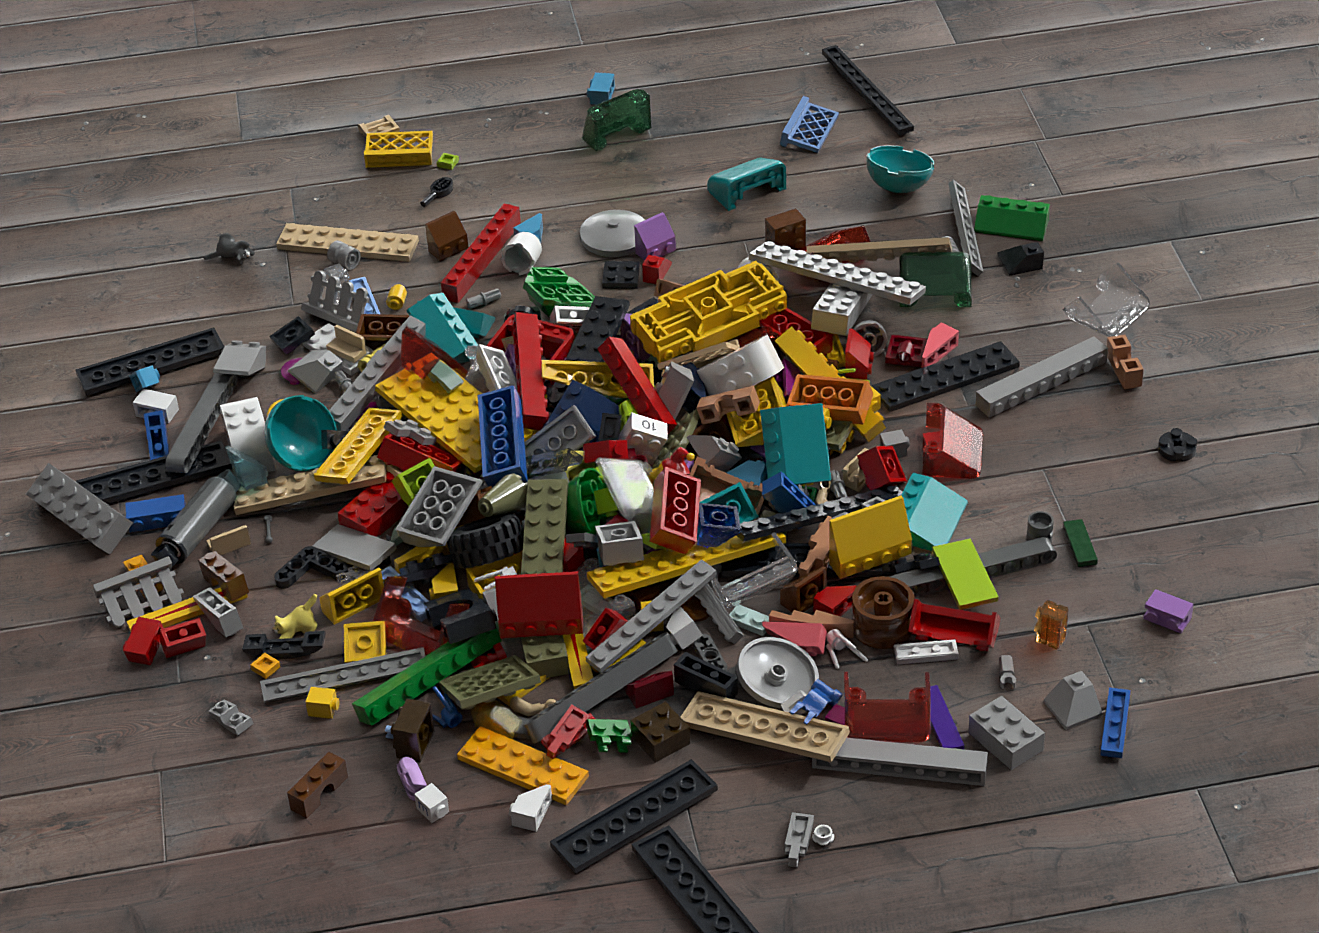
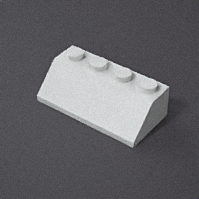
(494, 368)

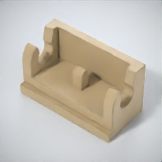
(853, 475)

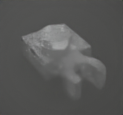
(353, 573)

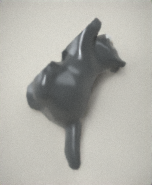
(229, 248)

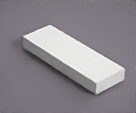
(926, 652)

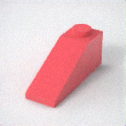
(940, 342)
(806, 635)

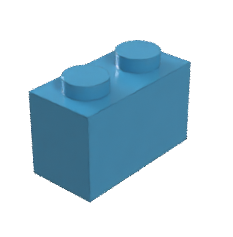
(601, 88)

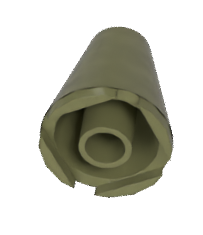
(505, 497)

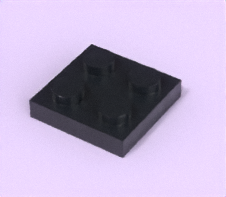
(621, 275)
(292, 335)

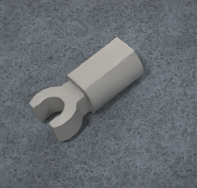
(1006, 671)

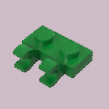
(606, 730)

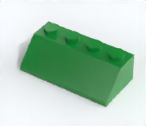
(1012, 218)

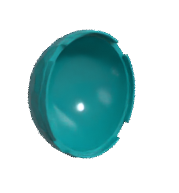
(899, 169)
(295, 432)

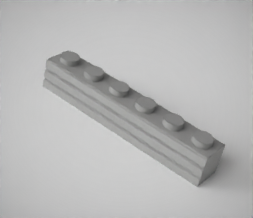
(719, 613)

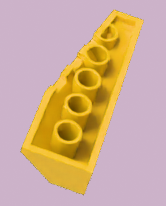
(592, 374)

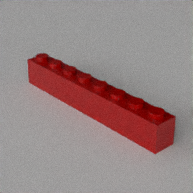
(480, 253)
(529, 370)

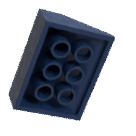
(588, 402)

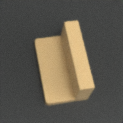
(347, 344)
(229, 540)

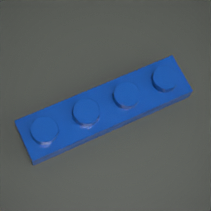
(1115, 722)

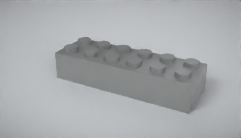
(838, 309)
(79, 508)

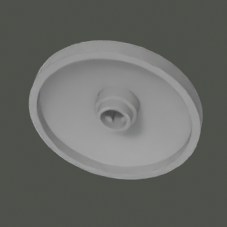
(610, 233)
(775, 670)

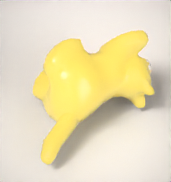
(298, 620)

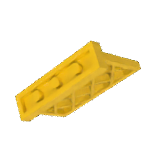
(398, 155)

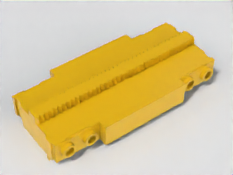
(708, 311)

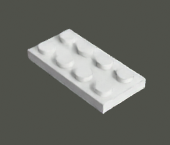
(326, 335)

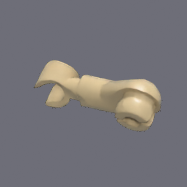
(822, 493)
(526, 708)

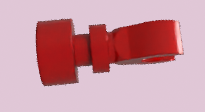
(483, 660)

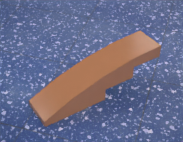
(829, 621)

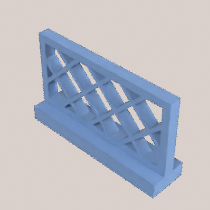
(797, 121)

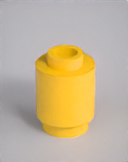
(396, 297)

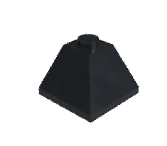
(1022, 258)

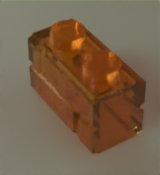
(1051, 624)

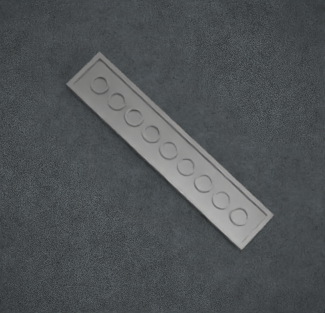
(838, 273)

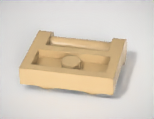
(382, 125)

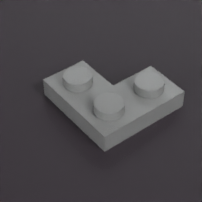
(410, 429)

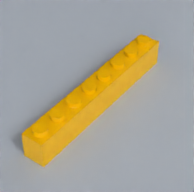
(814, 364)

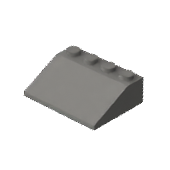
(437, 508)

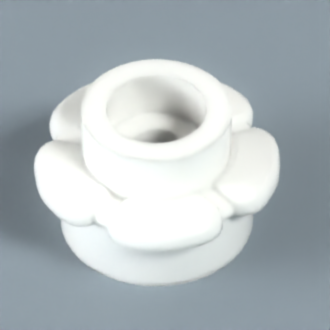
(823, 835)

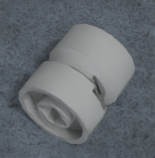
(343, 254)

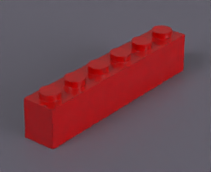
(634, 381)

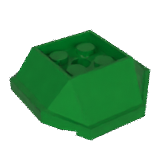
(552, 288)

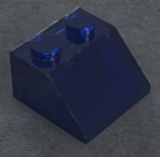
(717, 524)

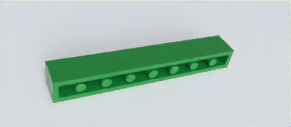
(422, 676)

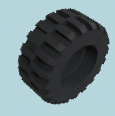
(486, 541)

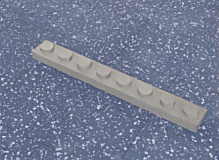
(965, 225)
(650, 616)
(339, 675)

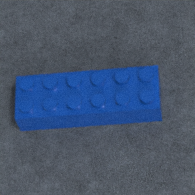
(501, 435)

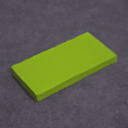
(965, 574)

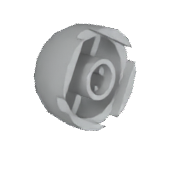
(874, 334)

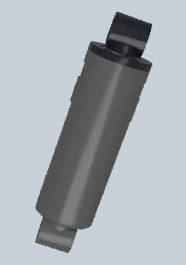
(197, 518)

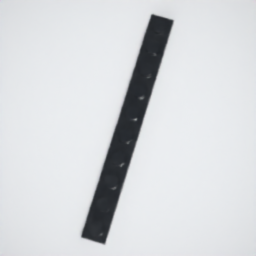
(868, 90)
(811, 514)

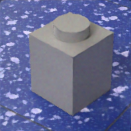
(897, 440)

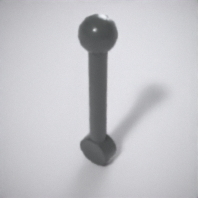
(268, 518)

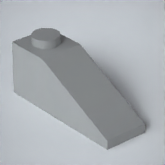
(219, 612)

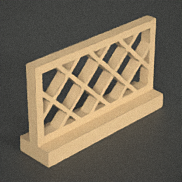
(704, 356)

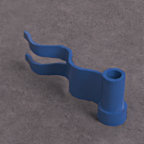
(817, 699)

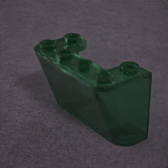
(615, 114)

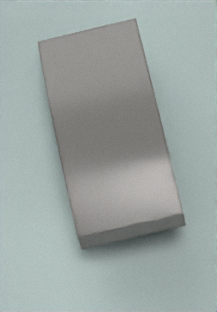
(230, 718)

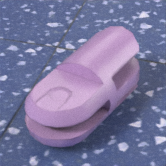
(410, 776)

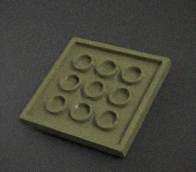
(489, 682)

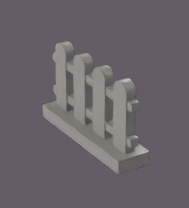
(327, 310)
(142, 576)

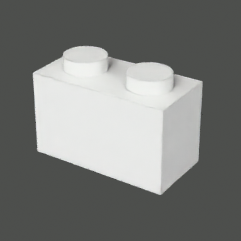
(154, 401)

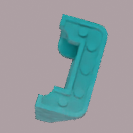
(731, 183)

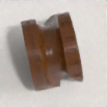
(882, 612)

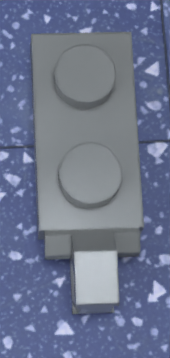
(798, 837)

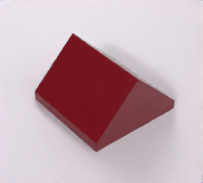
(650, 688)

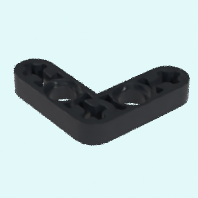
(308, 558)

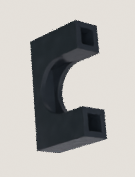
(469, 623)

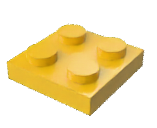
(364, 640)

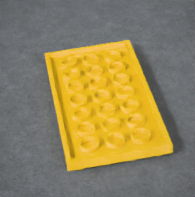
(449, 417)

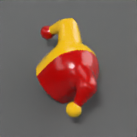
(675, 462)

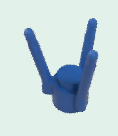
(449, 714)

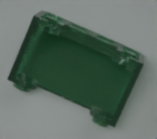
(941, 274)

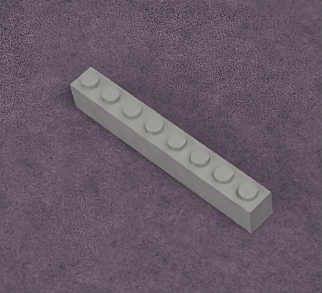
(1041, 376)
(362, 390)
(908, 761)

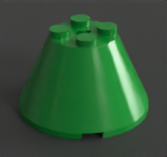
(581, 503)

